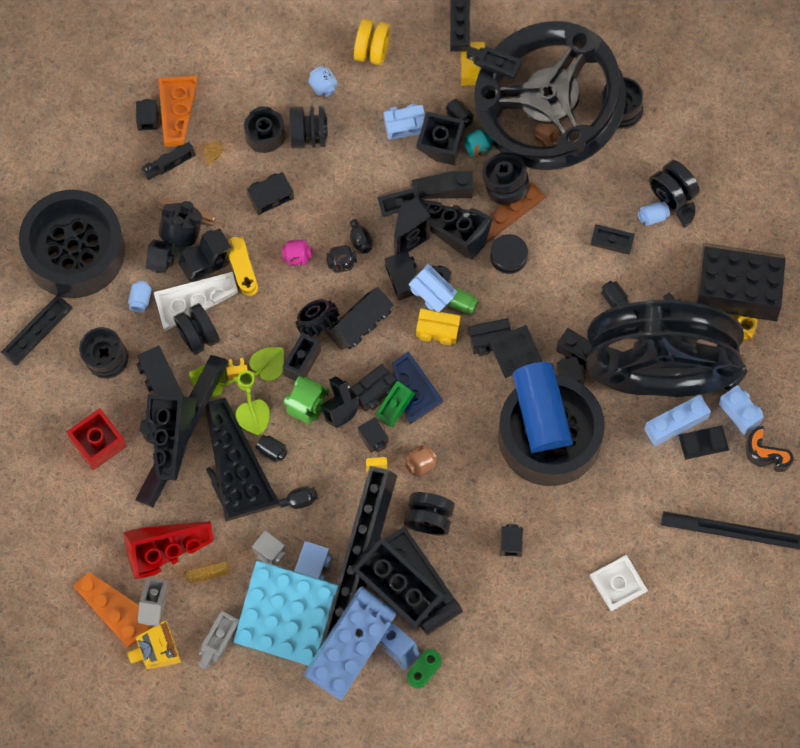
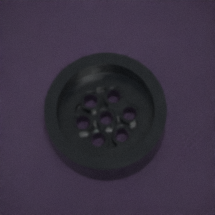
(63, 214)
(548, 468)

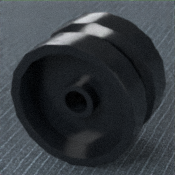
(506, 178)
(674, 185)
(193, 330)
(429, 513)

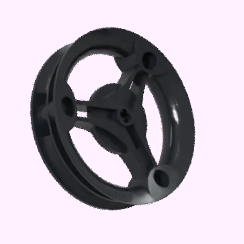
(553, 95)
(661, 357)

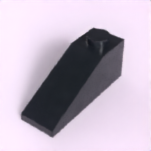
(446, 185)

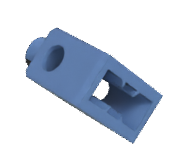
(399, 646)

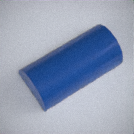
(542, 407)

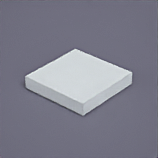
(618, 583)

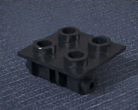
(515, 350)

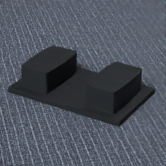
(703, 442)

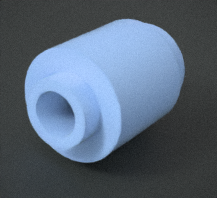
(653, 213)
(139, 296)

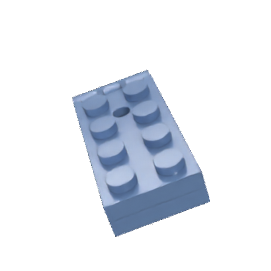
(345, 653)

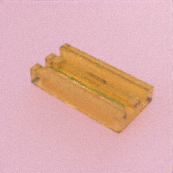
(208, 572)

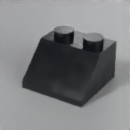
(441, 137)

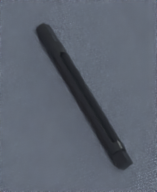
(730, 530)

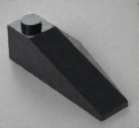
(458, 227)
(170, 426)

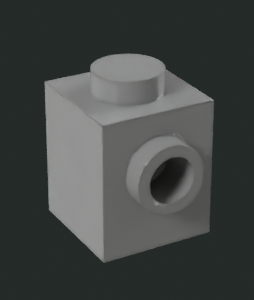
(269, 549)

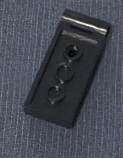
(448, 606)

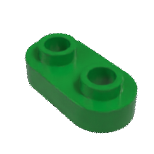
(424, 668)

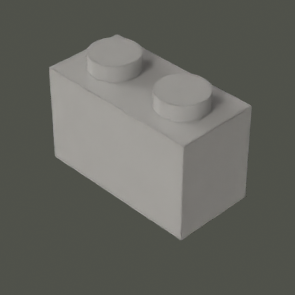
(152, 601)

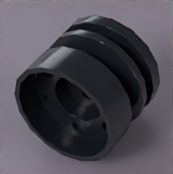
(634, 103)
(307, 127)
(101, 342)

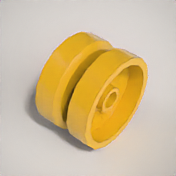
(372, 42)

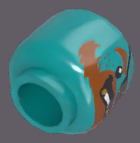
(478, 143)

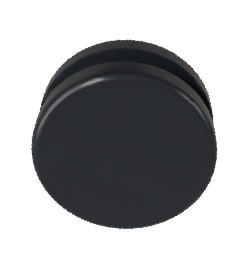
(509, 254)

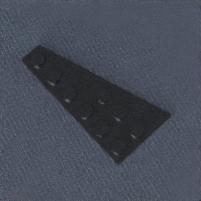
(239, 474)

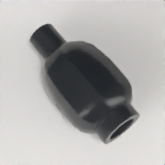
(360, 237)
(299, 498)

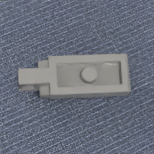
(217, 639)

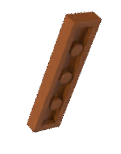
(509, 213)

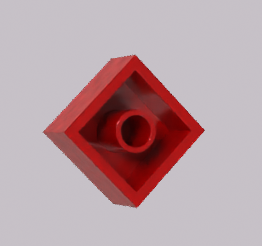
(96, 439)

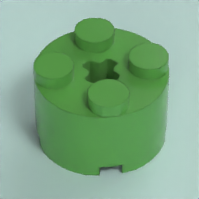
(306, 400)

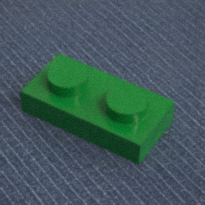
(395, 403)

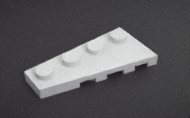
(206, 292)

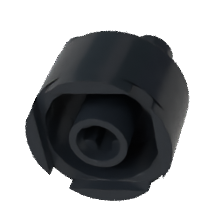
(260, 139)
(180, 224)

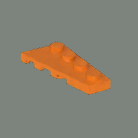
(176, 107)
(112, 607)

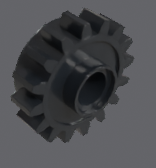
(317, 317)

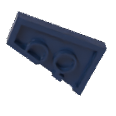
(411, 375)

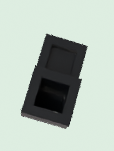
(343, 405)

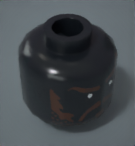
(341, 258)

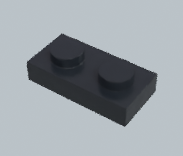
(612, 239)

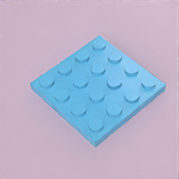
(285, 613)

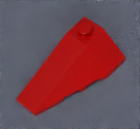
(156, 545)

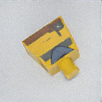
(155, 648)

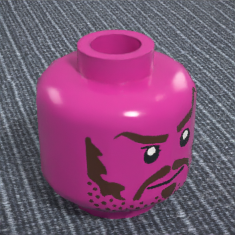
(297, 252)

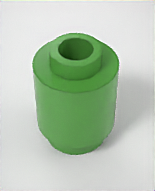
(464, 302)

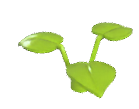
(252, 415)

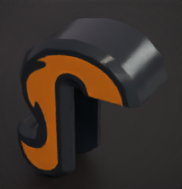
(766, 455)

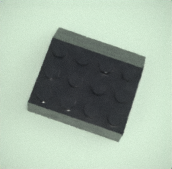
(741, 281)

